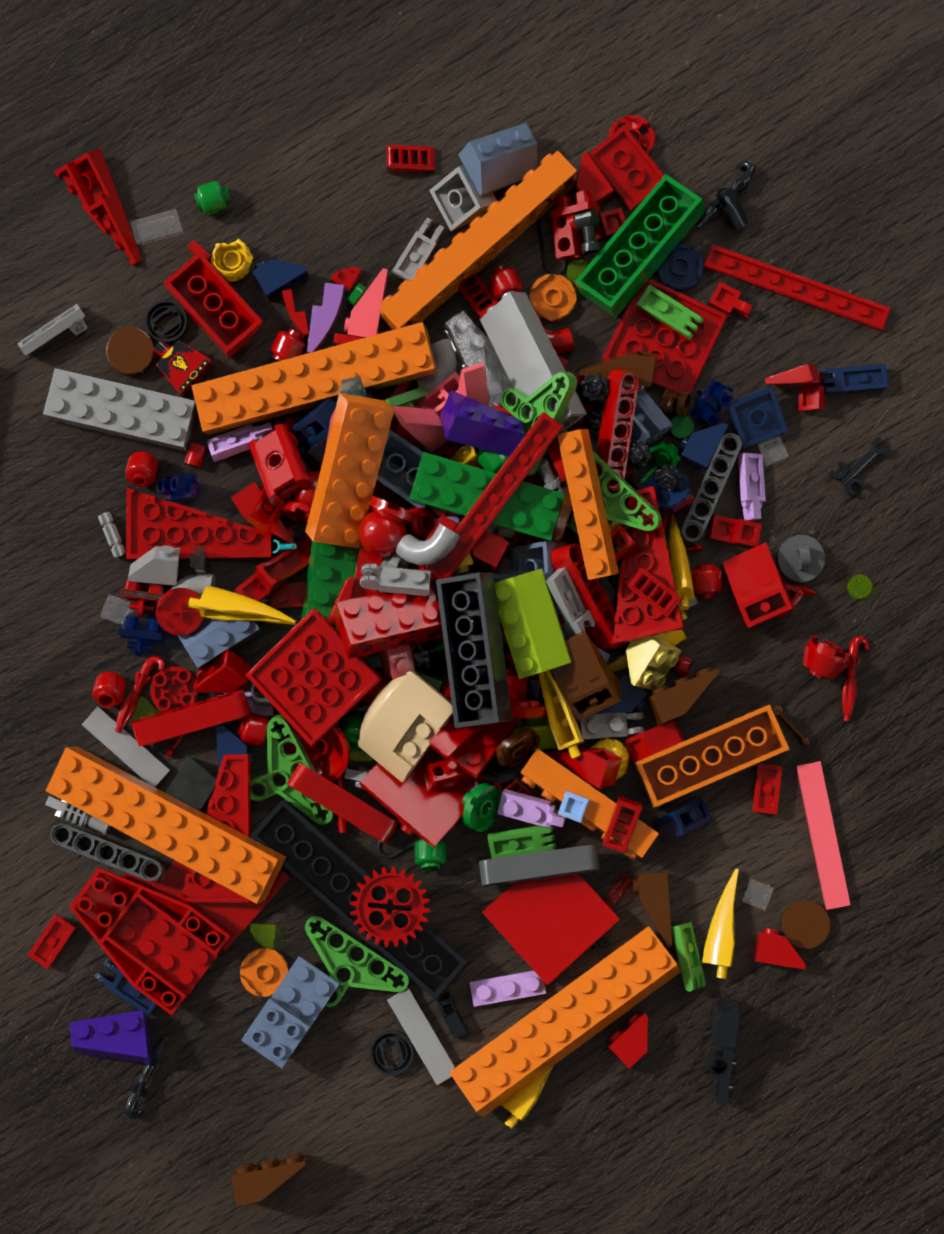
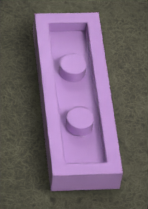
(506, 988)

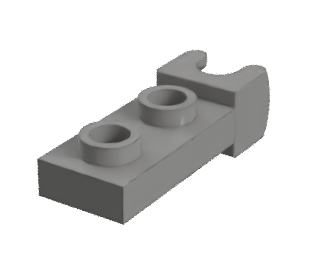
(569, 603)

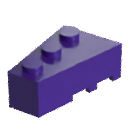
(480, 425)
(114, 1036)

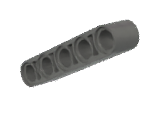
(718, 480)
(97, 849)
(539, 865)

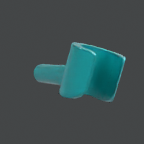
(282, 547)

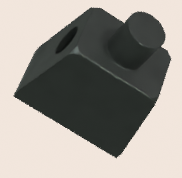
(193, 785)

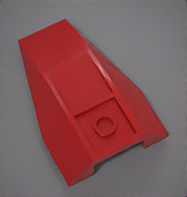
(149, 936)

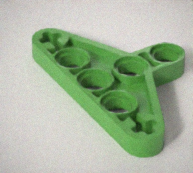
(540, 402)
(615, 503)
(284, 764)
(360, 970)

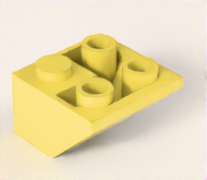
(650, 661)

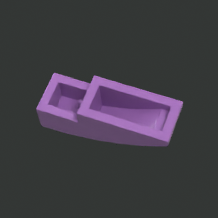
(325, 316)

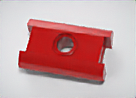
(279, 464)

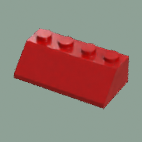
(213, 304)

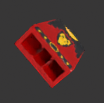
(181, 365)

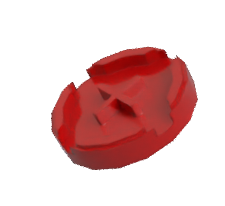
(175, 614)

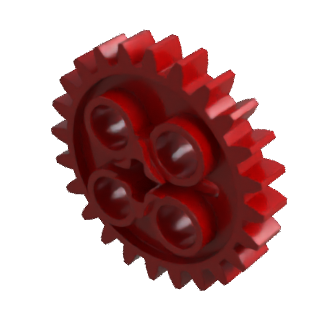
(392, 884)

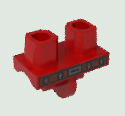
(132, 591)

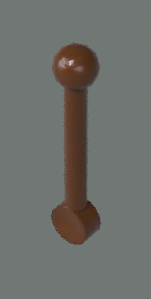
(805, 741)

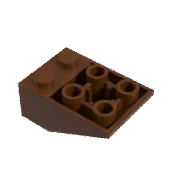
(637, 362)
(588, 680)
(675, 702)
(256, 1182)

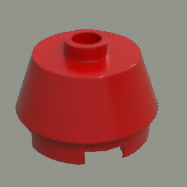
(824, 658)

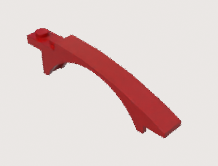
(287, 565)

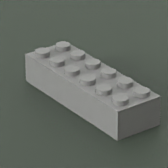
(120, 410)

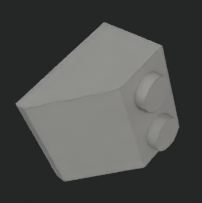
(459, 199)

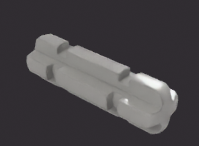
(112, 535)

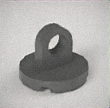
(801, 558)

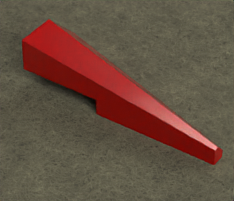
(94, 186)

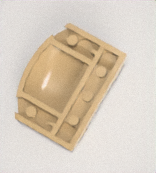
(402, 723)

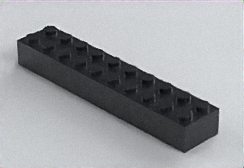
(334, 878)

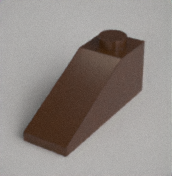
(654, 897)

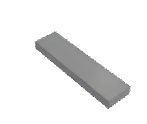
(126, 747)
(422, 1035)

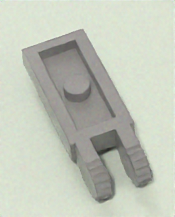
(417, 251)
(395, 580)
(609, 725)

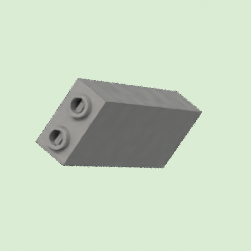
(526, 351)

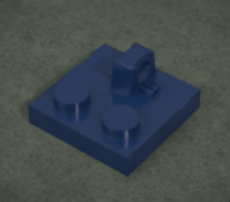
(757, 416)

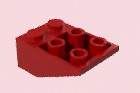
(758, 585)

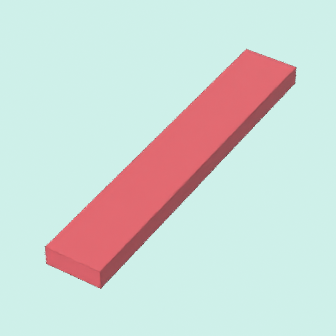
(823, 835)

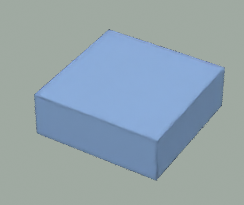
(573, 807)

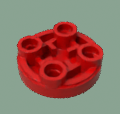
(173, 688)

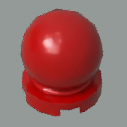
(301, 502)
(383, 528)

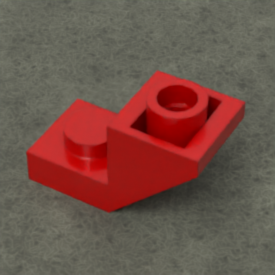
(653, 741)

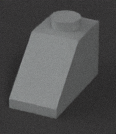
(156, 566)

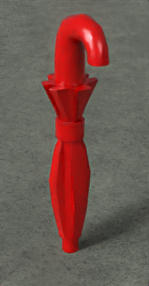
(141, 679)
(849, 691)

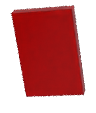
(626, 167)

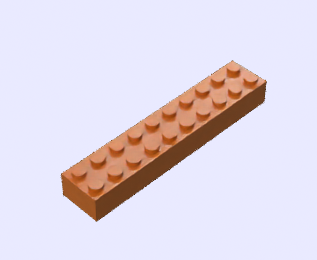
(480, 243)
(312, 378)
(166, 824)
(565, 1022)

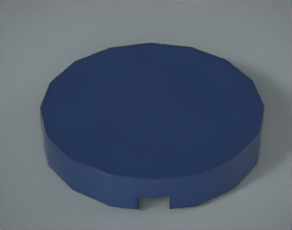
(681, 268)
(671, 499)

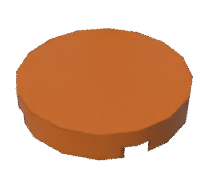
(553, 297)
(263, 971)

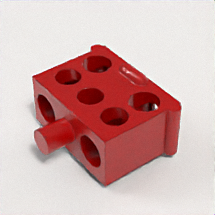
(443, 775)

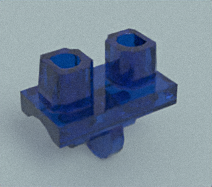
(711, 401)
(179, 487)
(130, 630)

